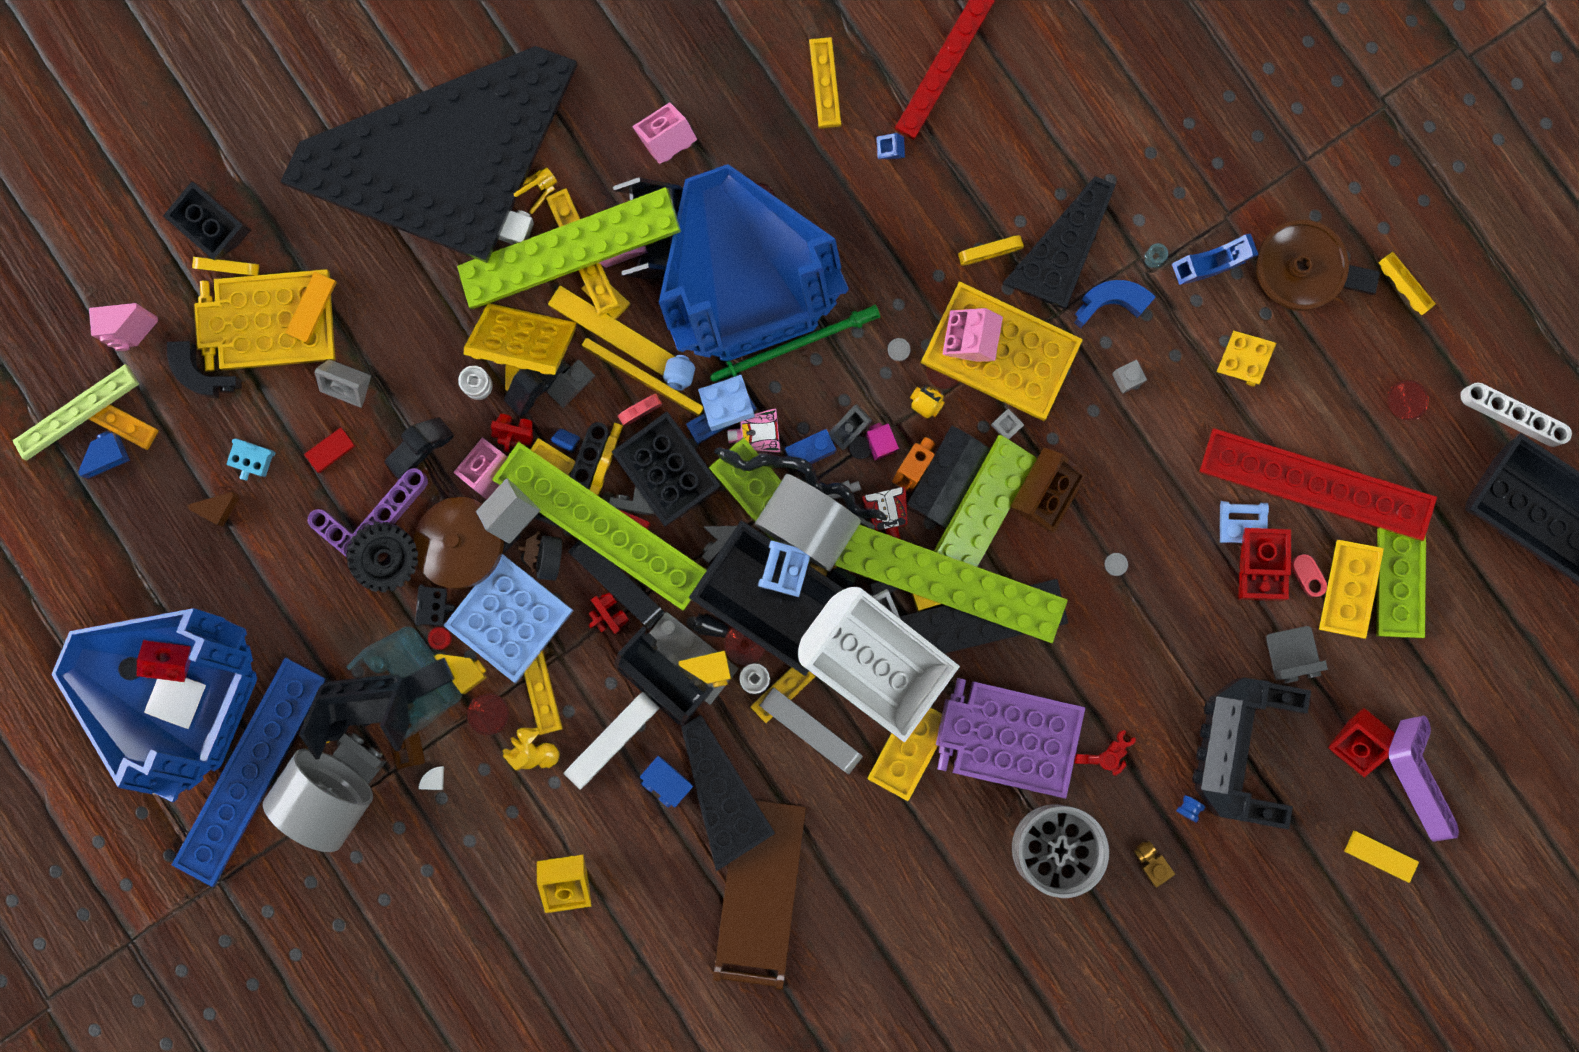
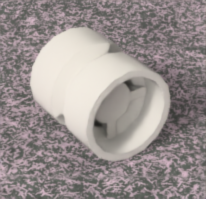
(475, 382)
(754, 678)

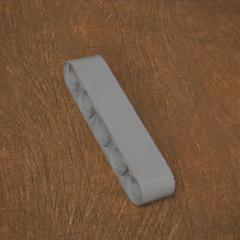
(811, 730)

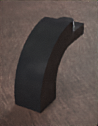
(184, 366)

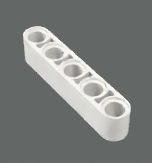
(1526, 414)
(611, 740)

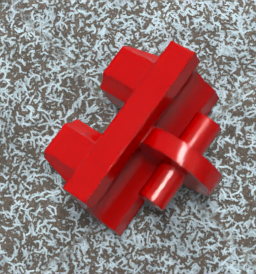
(511, 435)
(602, 604)

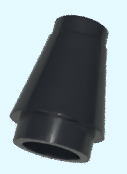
(710, 626)

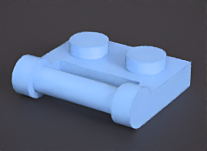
(1232, 530)
(792, 570)

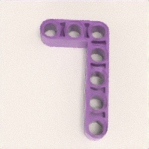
(388, 502)
(1418, 780)

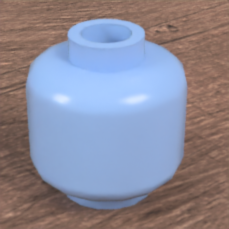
(679, 372)

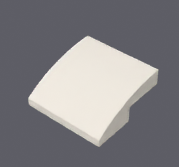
(175, 701)

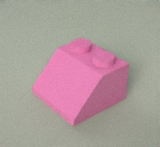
(665, 133)
(481, 467)

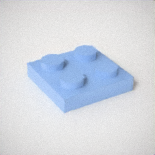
(726, 403)

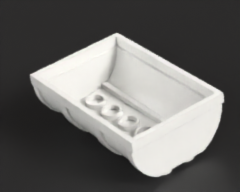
(875, 661)

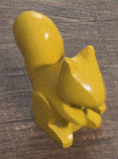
(527, 755)

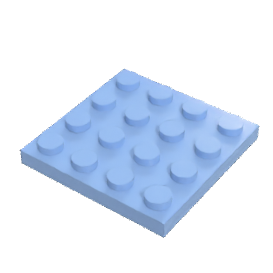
(508, 619)

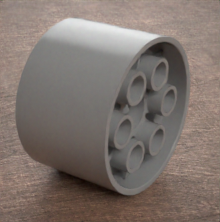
(809, 521)
(317, 801)
(1096, 850)

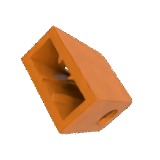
(914, 465)

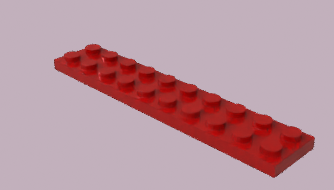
(1318, 484)

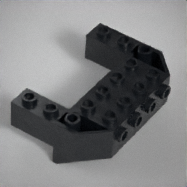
(1227, 745)

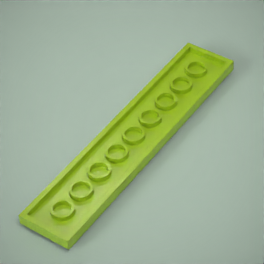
(569, 248)
(602, 526)
(953, 583)

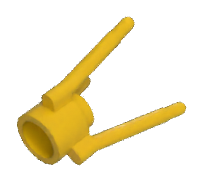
(543, 180)

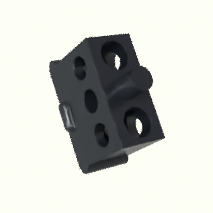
(425, 605)

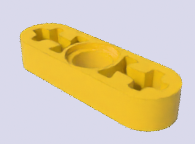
(990, 250)
(225, 266)

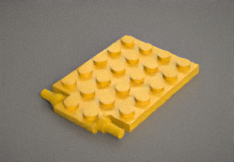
(252, 321)

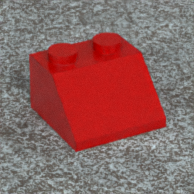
(1363, 742)

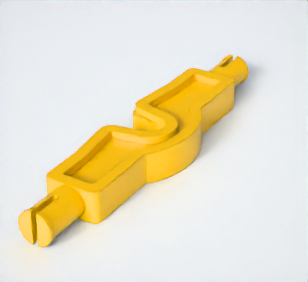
(606, 459)

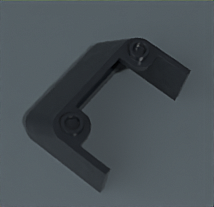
(658, 252)
(660, 679)
(357, 703)

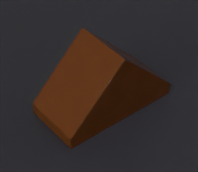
(216, 508)

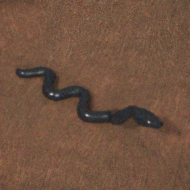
(810, 475)

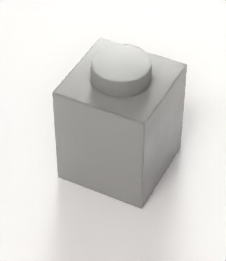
(1129, 376)

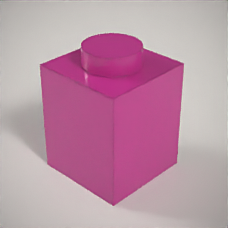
(881, 441)

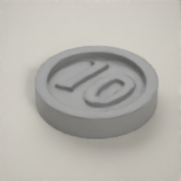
(898, 349)
(1116, 564)

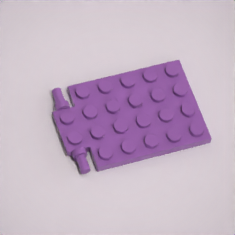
(1010, 738)

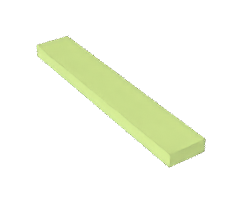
(75, 412)

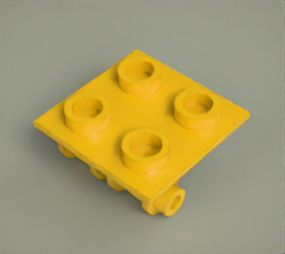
(1246, 358)

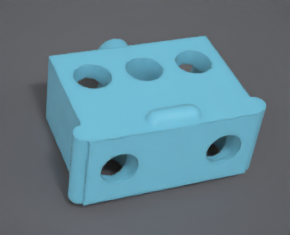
(252, 452)

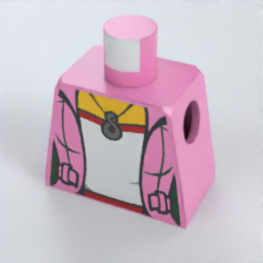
(759, 432)

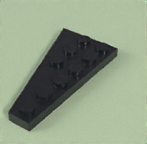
(1058, 257)
(727, 807)

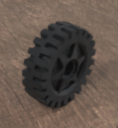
(382, 574)

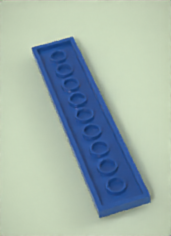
(248, 773)

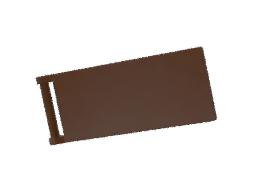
(761, 900)

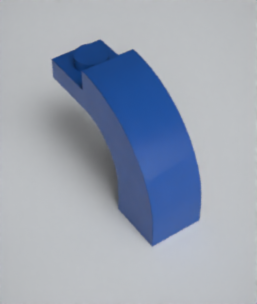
(1216, 261)
(1119, 292)

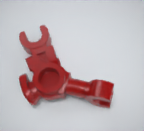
(1111, 757)

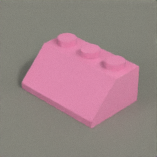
(121, 325)

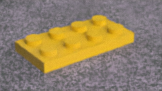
(1351, 589)
(904, 763)

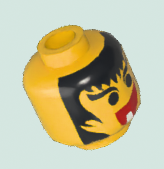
(927, 401)

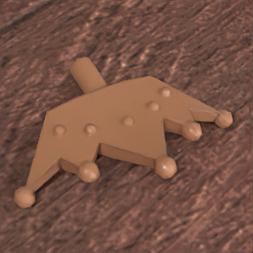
(531, 550)

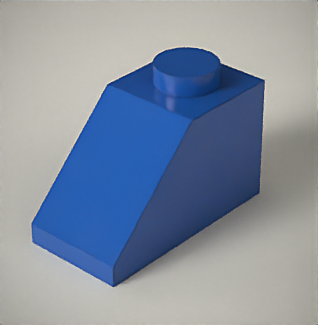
(103, 455)

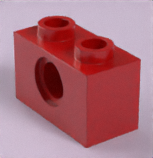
(163, 661)

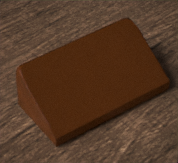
(410, 752)

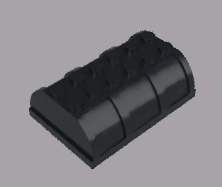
(1533, 502)
(761, 614)

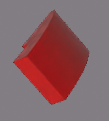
(1265, 564)

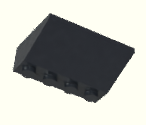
(667, 469)
(948, 477)

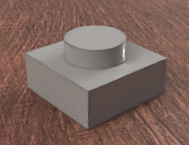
(1007, 424)

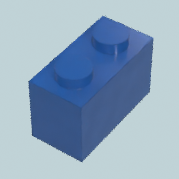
(812, 448)
(666, 782)

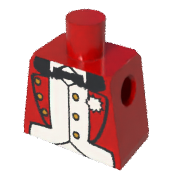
(893, 505)

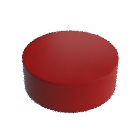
(439, 638)

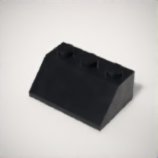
(206, 221)

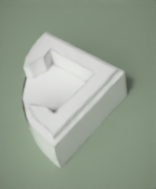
(433, 779)

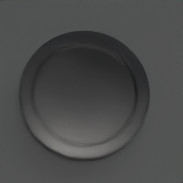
(859, 448)
(128, 668)

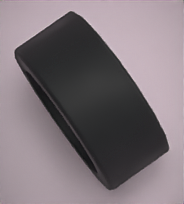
(549, 558)

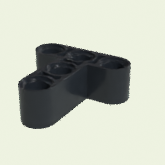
(528, 386)
(417, 444)

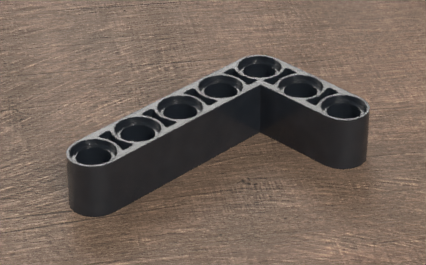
(584, 465)

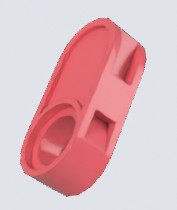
(639, 410)
(1306, 570)

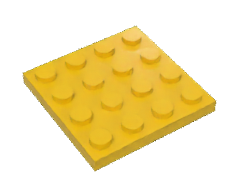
(520, 339)

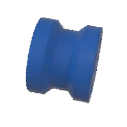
(1190, 808)

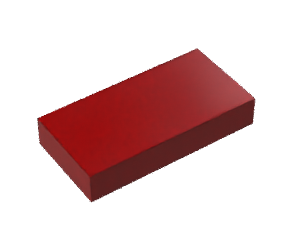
(329, 450)

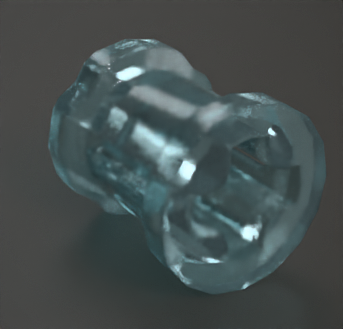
(1161, 250)

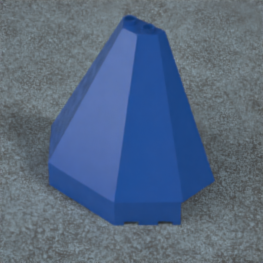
(744, 269)
(140, 748)

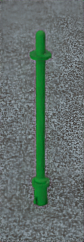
(856, 319)

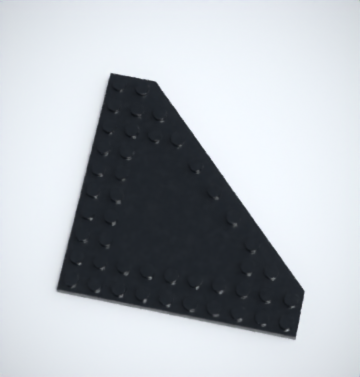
(442, 157)

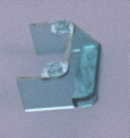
(403, 655)

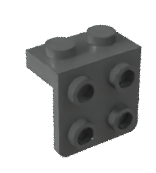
(1294, 654)
(359, 756)

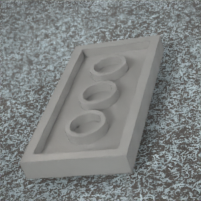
(680, 643)

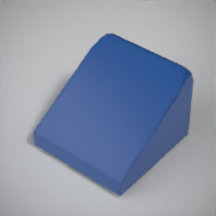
(890, 146)
(565, 440)

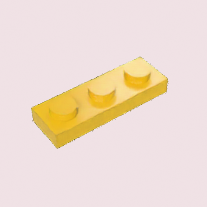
(1406, 283)

